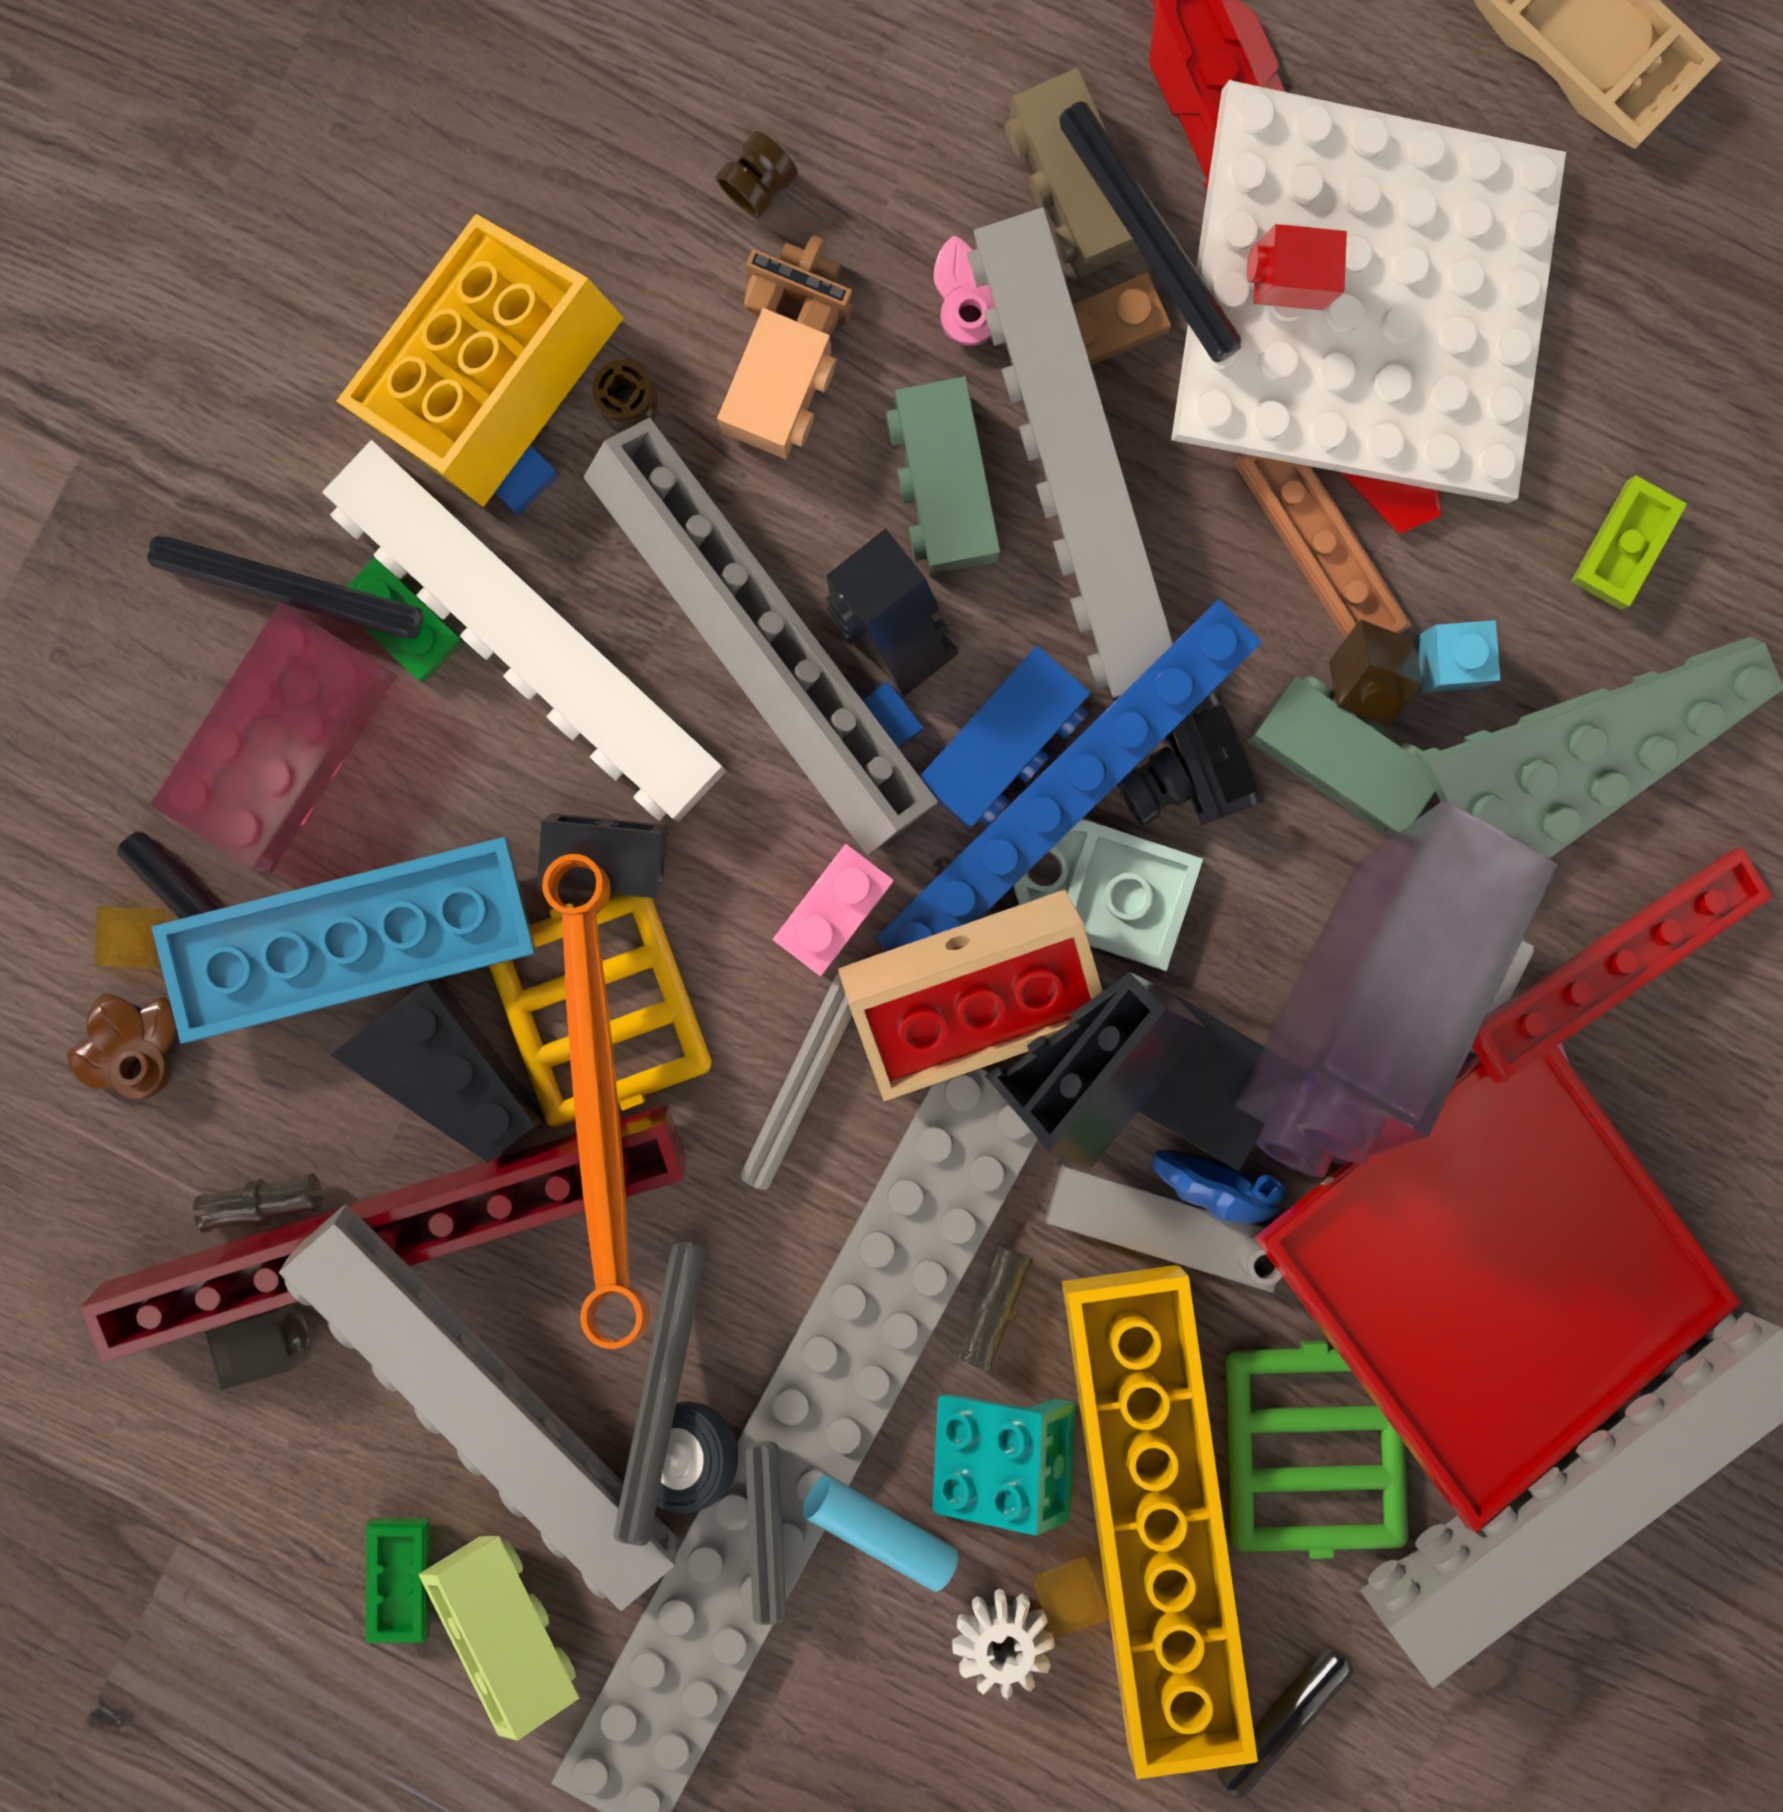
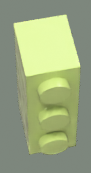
(501, 1635)

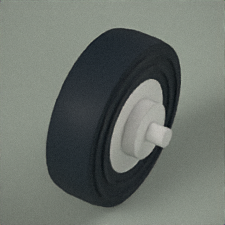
(698, 1459)

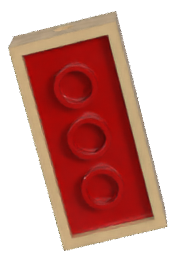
(970, 993)

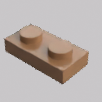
(1121, 318)

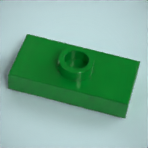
(394, 1592)

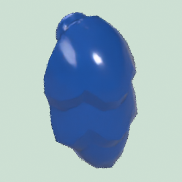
(1219, 1188)

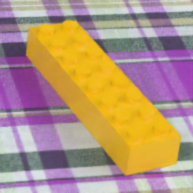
(1159, 1521)

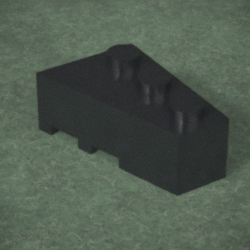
(889, 609)
(1099, 1068)
(443, 1071)

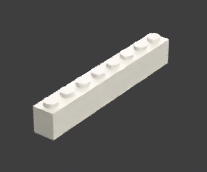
(524, 632)

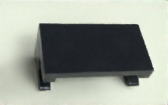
(1213, 761)
(626, 850)

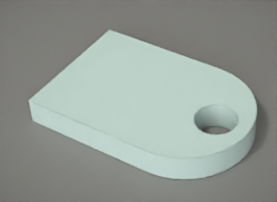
(1123, 890)

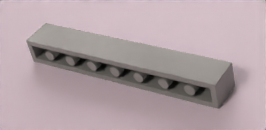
(1073, 445)
(758, 636)
(475, 1403)

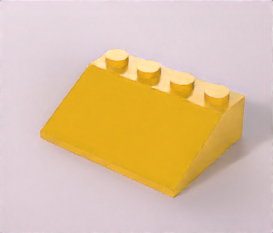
(481, 358)

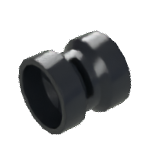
(1155, 786)

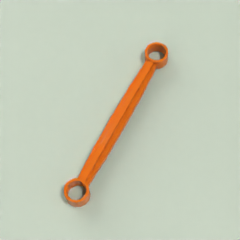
(595, 1101)

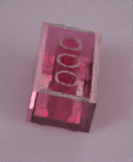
(274, 739)

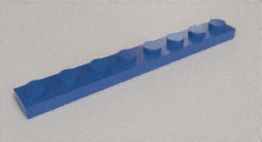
(1078, 778)

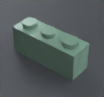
(943, 476)
(1343, 756)

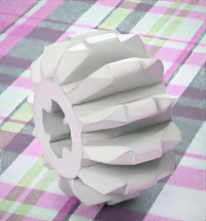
(1011, 1662)

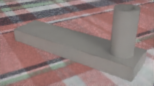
(1159, 1227)

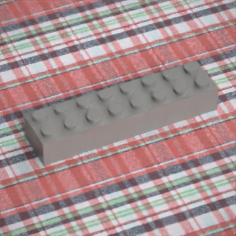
(1681, 1429)

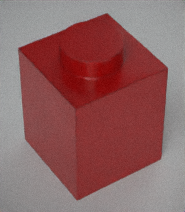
(1298, 267)

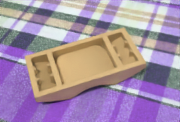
(1612, 58)

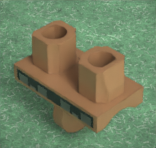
(774, 280)

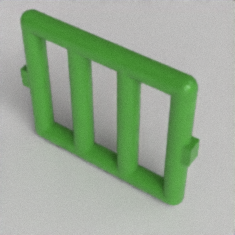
(1245, 1480)

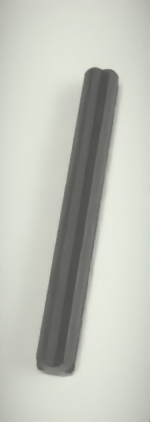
(659, 1394)

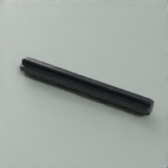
(1150, 232)
(286, 586)

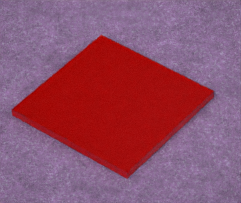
(1500, 1280)

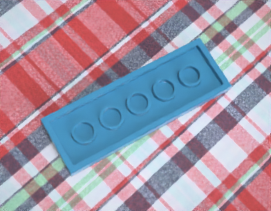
(344, 940)

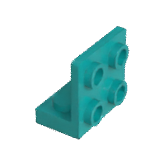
(1004, 1463)

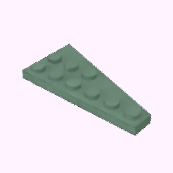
(1599, 750)

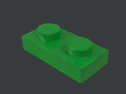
(436, 641)

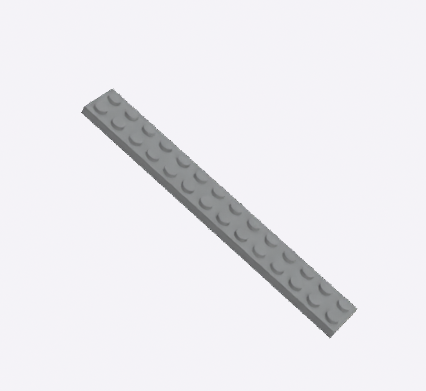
(823, 1417)

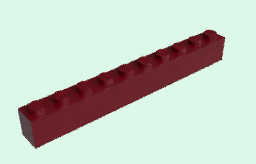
(413, 1221)

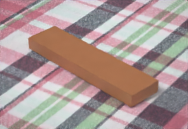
(1322, 544)

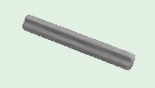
(798, 1088)

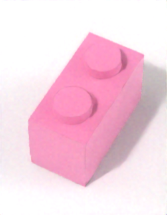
(833, 910)

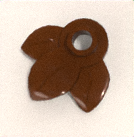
(121, 1039)

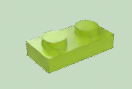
(1628, 542)

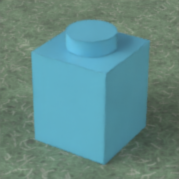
(1459, 656)

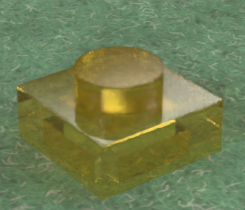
(127, 937)
(1070, 1597)

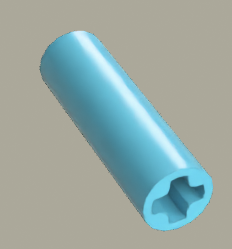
(880, 1533)

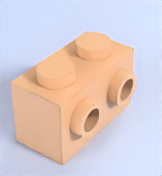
(776, 384)

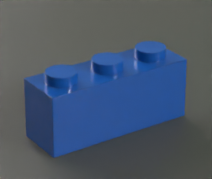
(1006, 739)

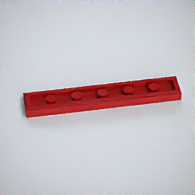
(1619, 964)

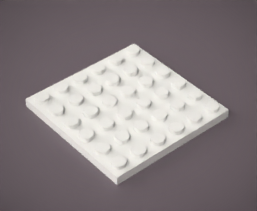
(1442, 306)

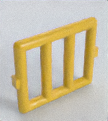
(675, 1009)

